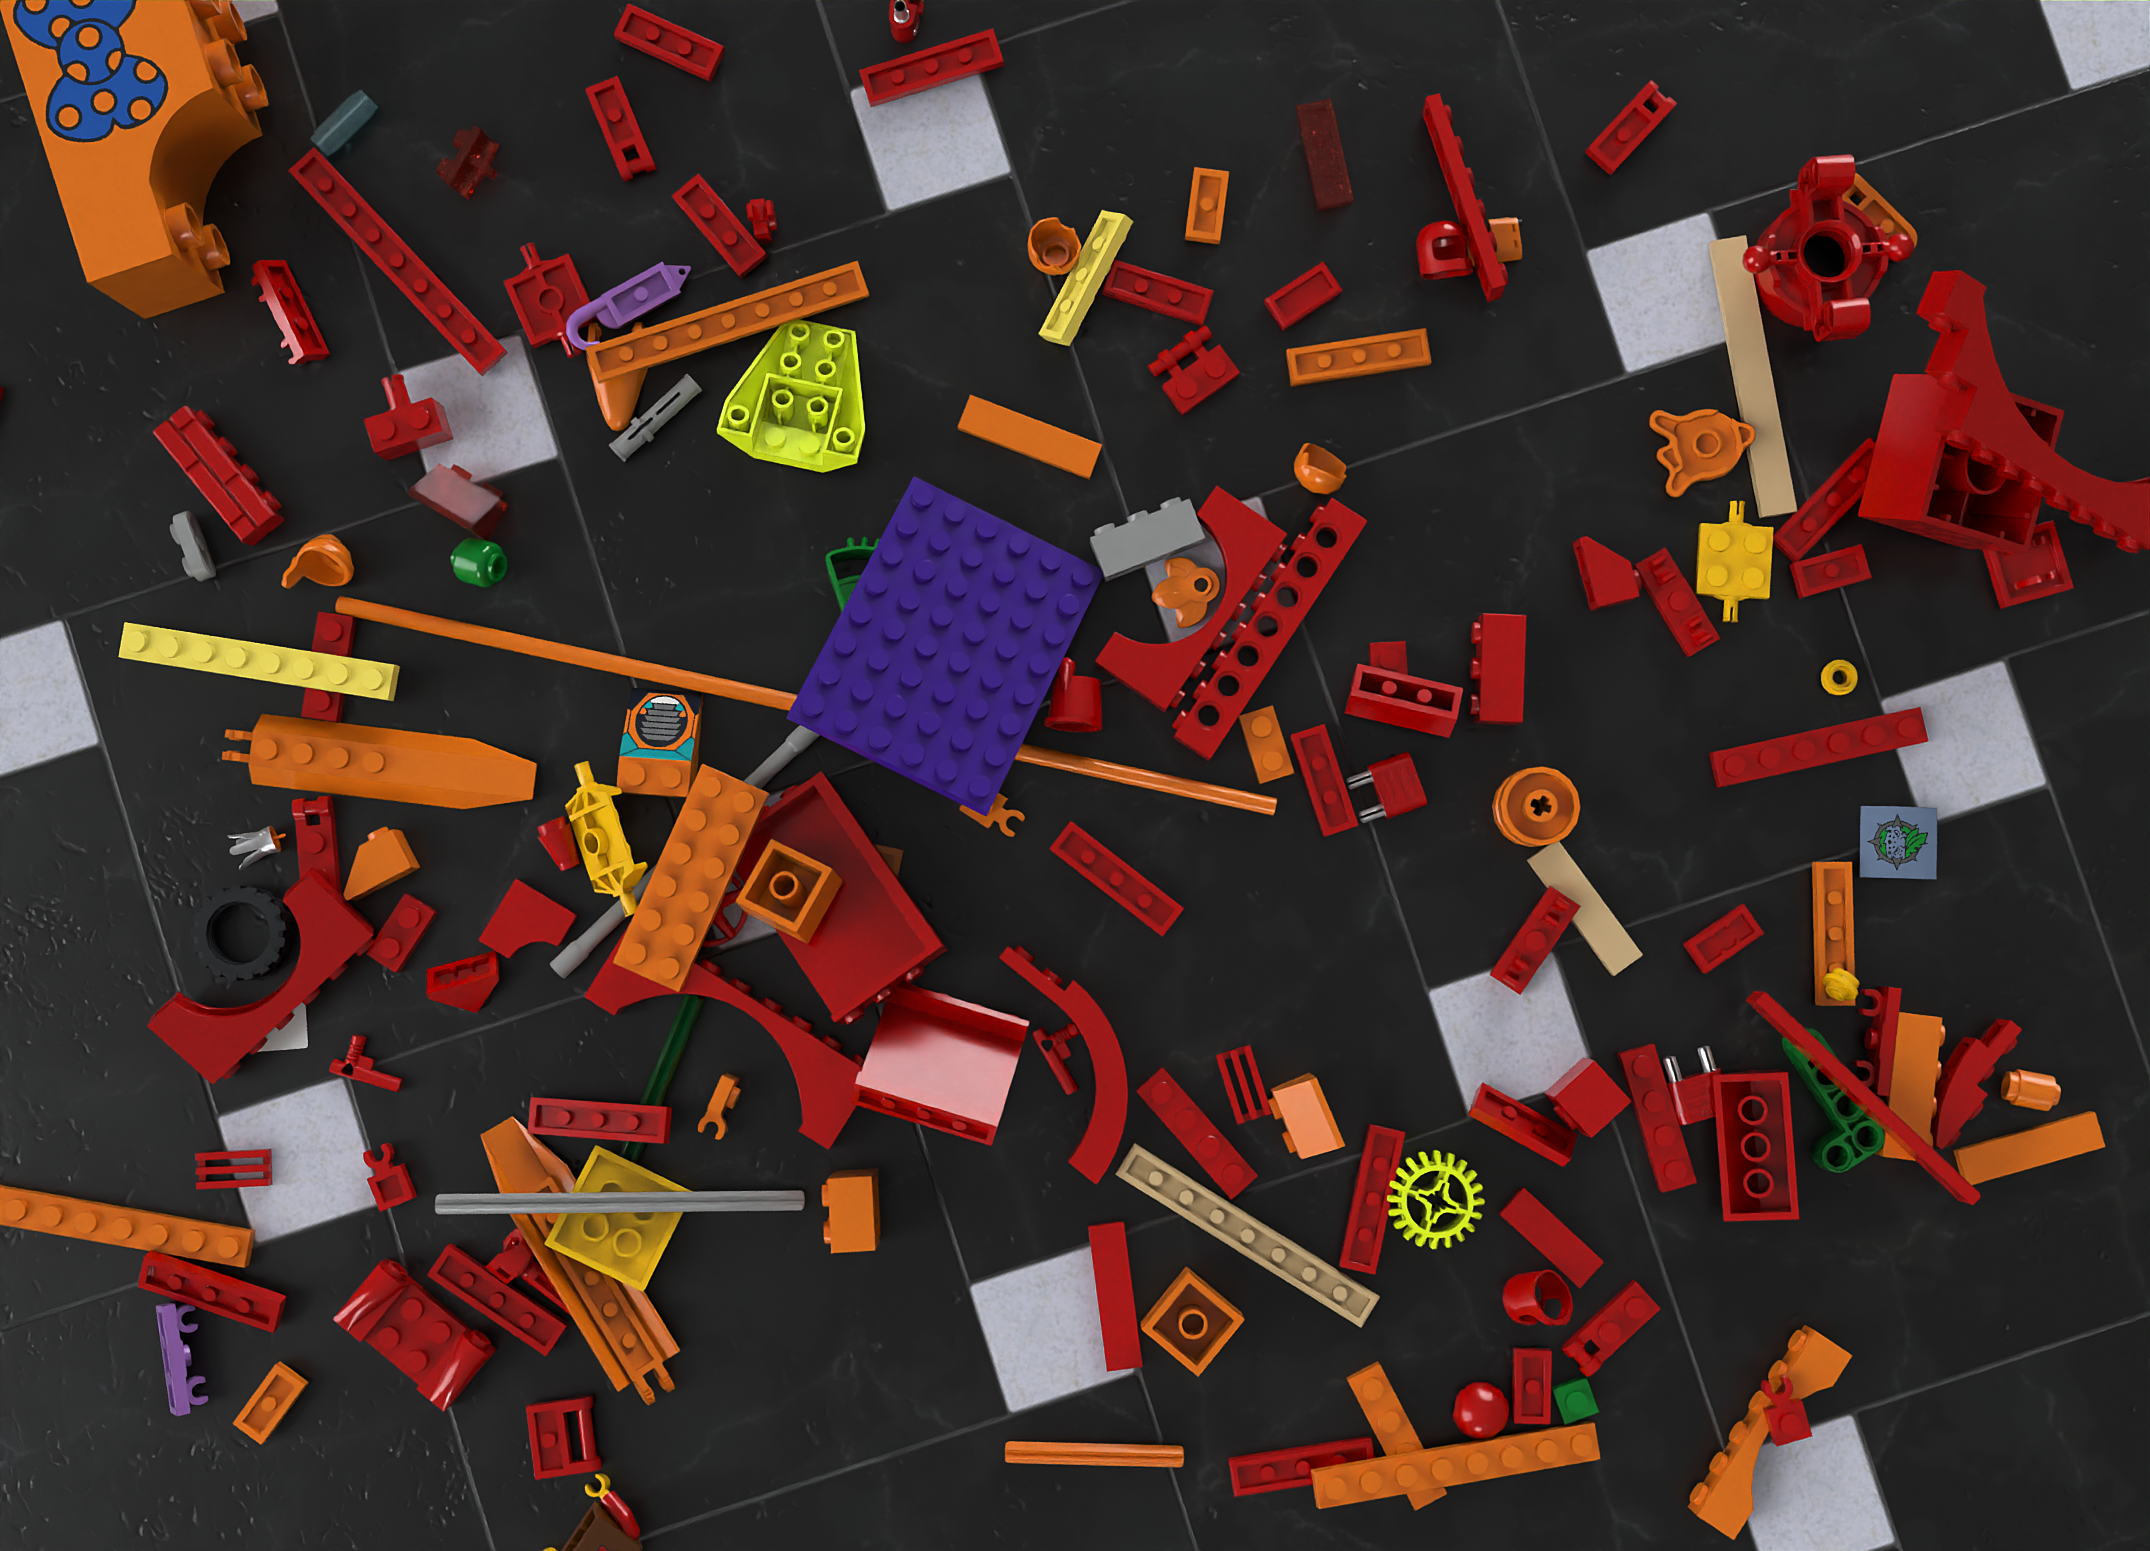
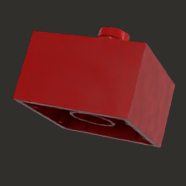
(1938, 488)

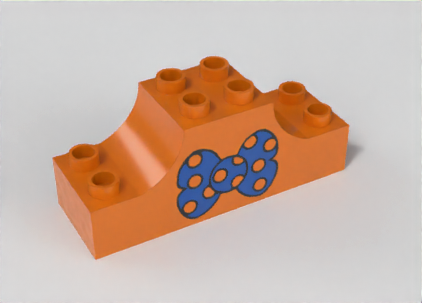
(135, 125)

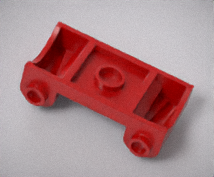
(415, 1333)

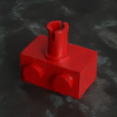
(406, 425)

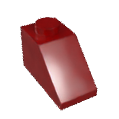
(1605, 575)

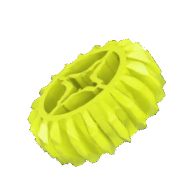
(1430, 1214)

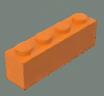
(1914, 1078)

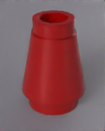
(559, 842)

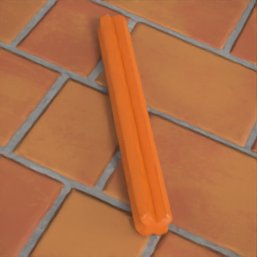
(1094, 1454)

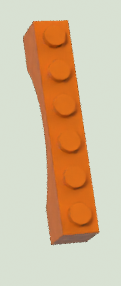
(1726, 1492)

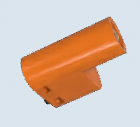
(1507, 238)

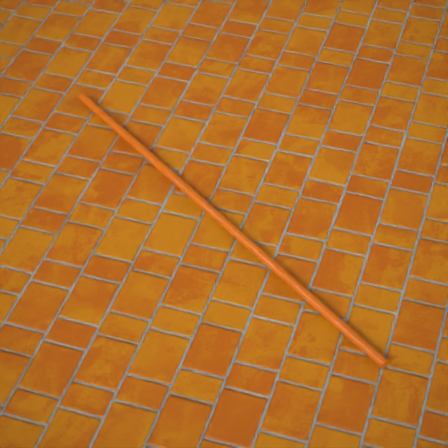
(775, 698)

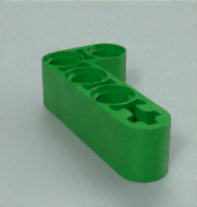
(1845, 1124)

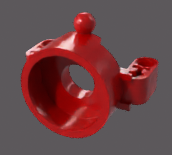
(1784, 282)

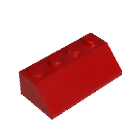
(1756, 1145)

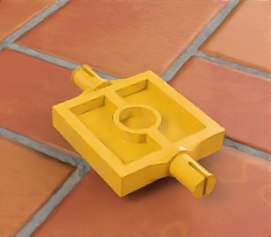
(1734, 561)

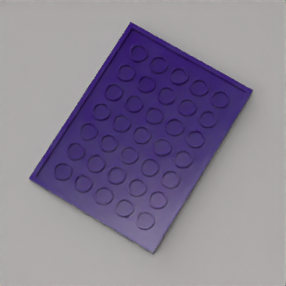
(947, 646)

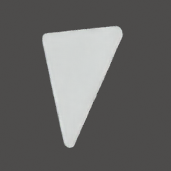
(292, 1035)

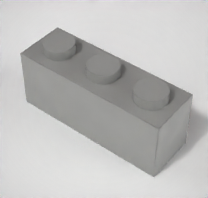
(1146, 538)

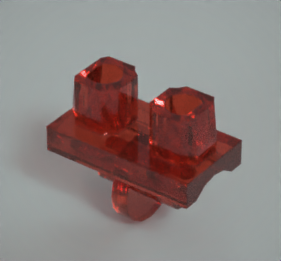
(471, 162)

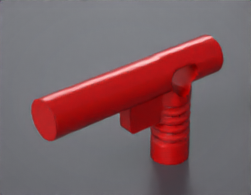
(1058, 1053)
(363, 1067)

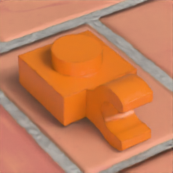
(725, 1096)

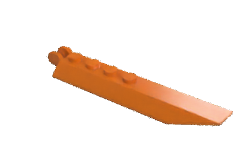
(382, 763)
(610, 1314)

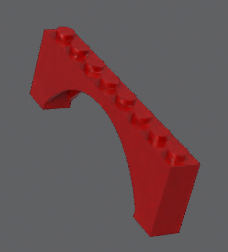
(819, 1065)

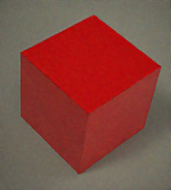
(1587, 1097)

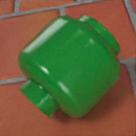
(479, 562)

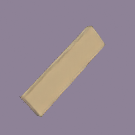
(1593, 918)

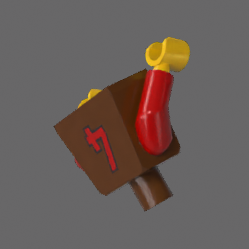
(606, 1524)

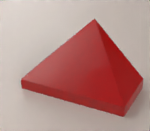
(464, 982)

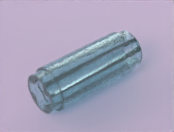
(344, 122)

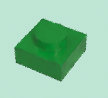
(1574, 1399)

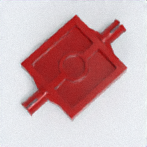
(546, 298)

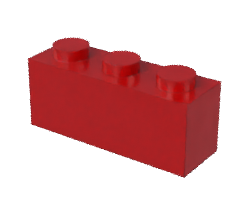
(1498, 669)
(1403, 700)

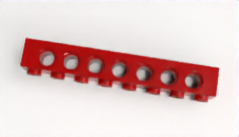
(1345, 528)

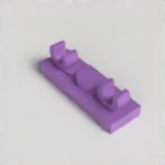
(177, 1358)

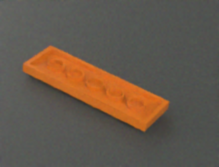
(691, 878)

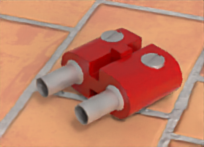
(905, 19)

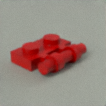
(1201, 378)

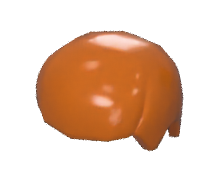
(1053, 247)
(1319, 469)

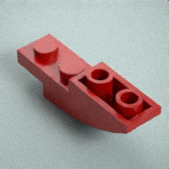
(1957, 1088)

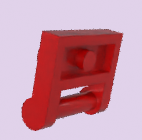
(551, 1437)

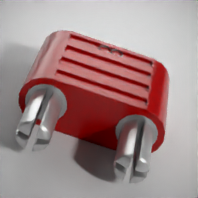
(1395, 786)
(1692, 1094)

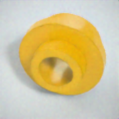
(1849, 675)
(1841, 985)

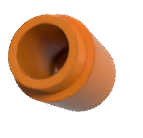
(2030, 1089)

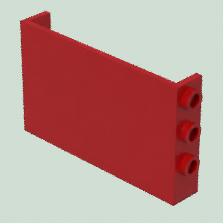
(871, 928)

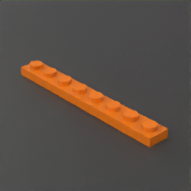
(727, 322)
(125, 1226)
(1455, 1464)

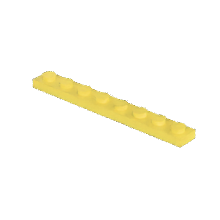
(259, 661)

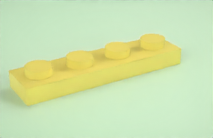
(1086, 278)

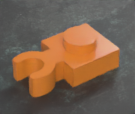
(995, 813)

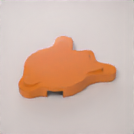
(1699, 446)

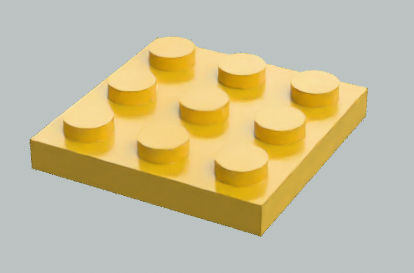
(617, 1242)

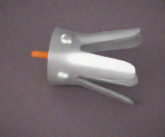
(263, 841)

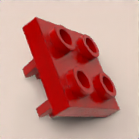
(2031, 575)

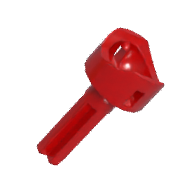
(516, 1261)

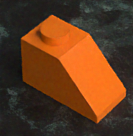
(380, 863)

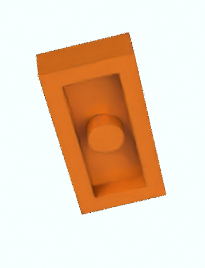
(1206, 205)
(1266, 744)
(270, 1403)

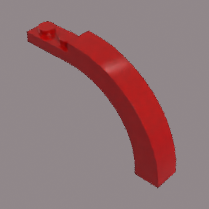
(1111, 1095)

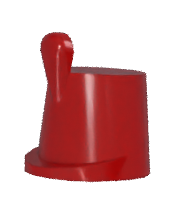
(1075, 701)

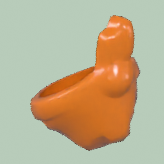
(321, 560)

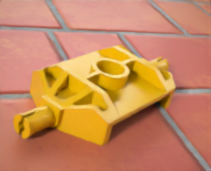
(610, 861)

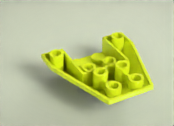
(800, 400)

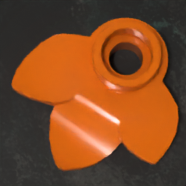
(1181, 590)

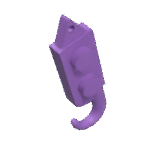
(629, 300)

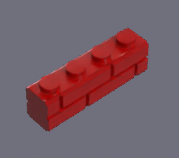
(218, 474)

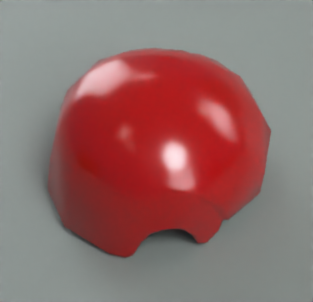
(1480, 1410)

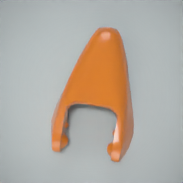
(620, 395)

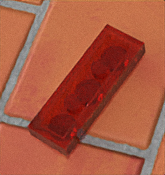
(1324, 154)

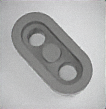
(197, 557)

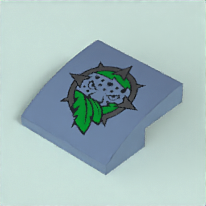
(1898, 842)

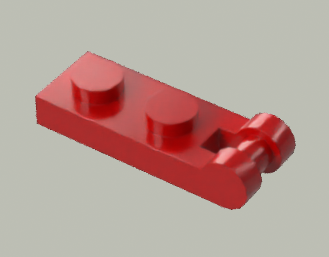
(620, 127)
(1630, 128)
(317, 843)
(1611, 1327)

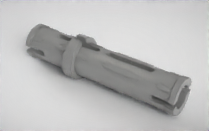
(651, 421)

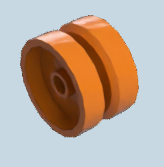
(1557, 804)

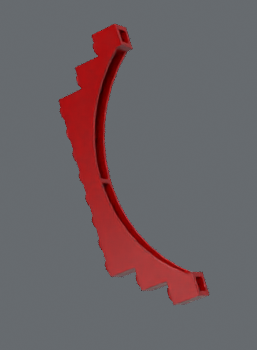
(1988, 424)

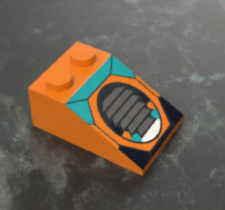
(660, 743)

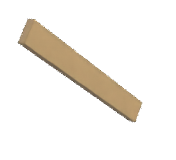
(1752, 377)
(1247, 1235)

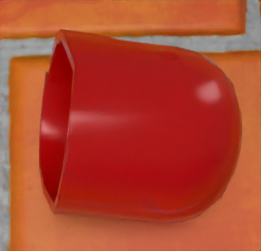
(1443, 251)
(1521, 1301)

